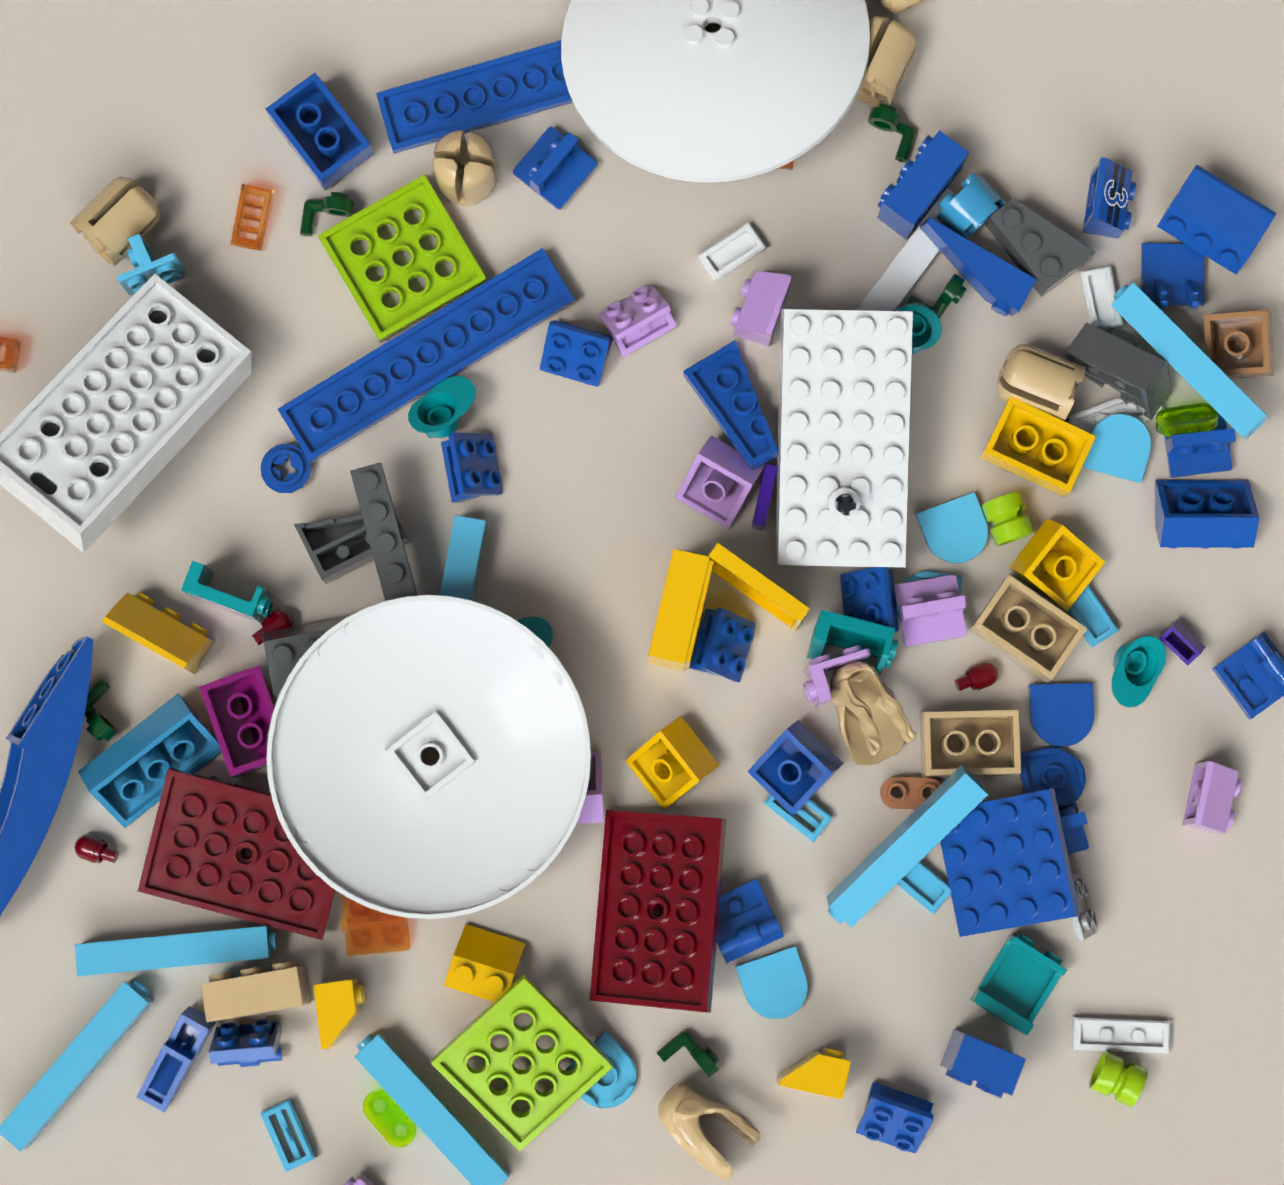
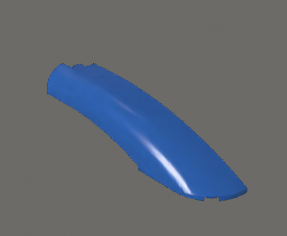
(40, 763)

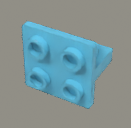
(167, 268)

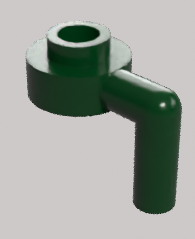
(888, 120)
(335, 204)
(951, 293)
(98, 726)
(704, 1057)

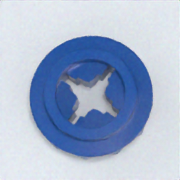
(278, 456)

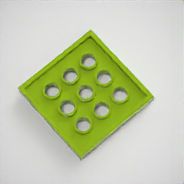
(423, 263)
(544, 1106)

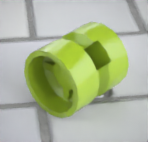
(1008, 518)
(1122, 1080)

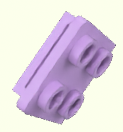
(816, 686)

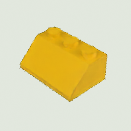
(1038, 447)
(159, 630)

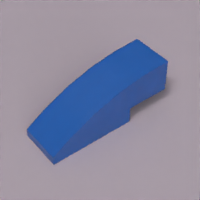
(176, 1059)

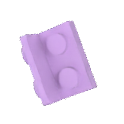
(637, 319)
(930, 610)

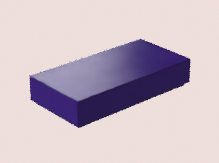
(764, 497)

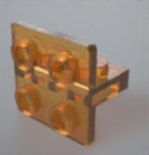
(371, 930)

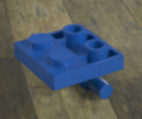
(1253, 675)
(745, 922)
(246, 1043)

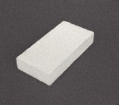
(731, 252)
(1098, 295)

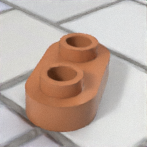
(911, 791)

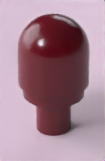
(275, 621)
(978, 677)
(94, 849)

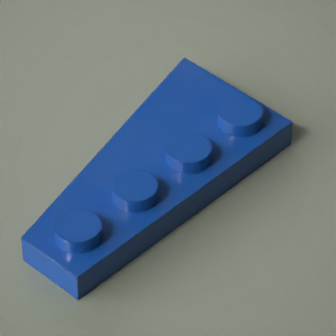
(728, 395)

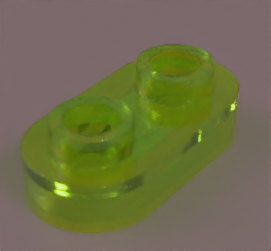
(1186, 419)
(388, 1119)

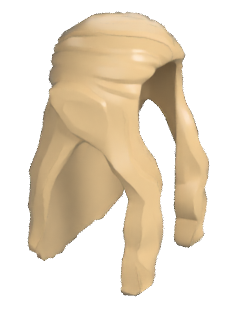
(868, 714)
(680, 1115)

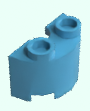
(970, 206)

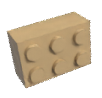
(1028, 629)
(978, 740)
(255, 991)

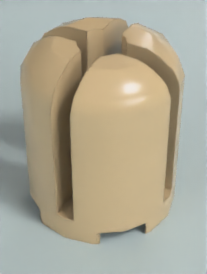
(888, 60)
(479, 163)
(116, 215)
(1040, 380)

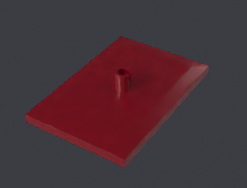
(202, 859)
(649, 953)

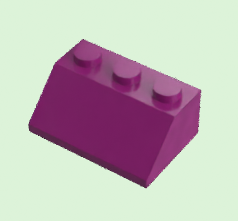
(240, 718)

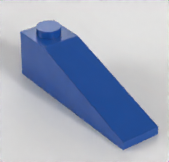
(989, 275)

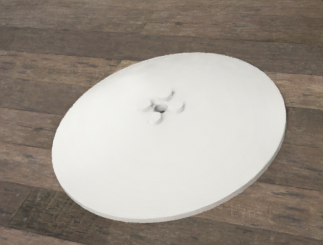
(717, 100)
(353, 771)

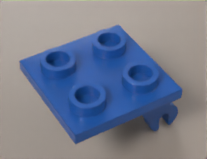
(1172, 274)

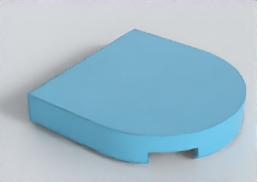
(1119, 447)
(955, 529)
(774, 984)
(618, 1083)

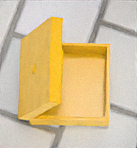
(685, 598)

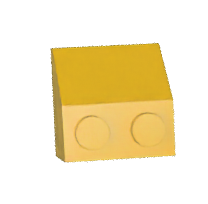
(1057, 564)
(672, 762)
(484, 963)
(337, 1008)
(818, 1073)

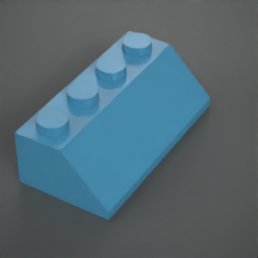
(133, 770)

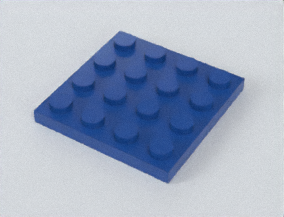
(1009, 865)

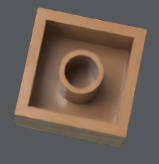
(1240, 343)

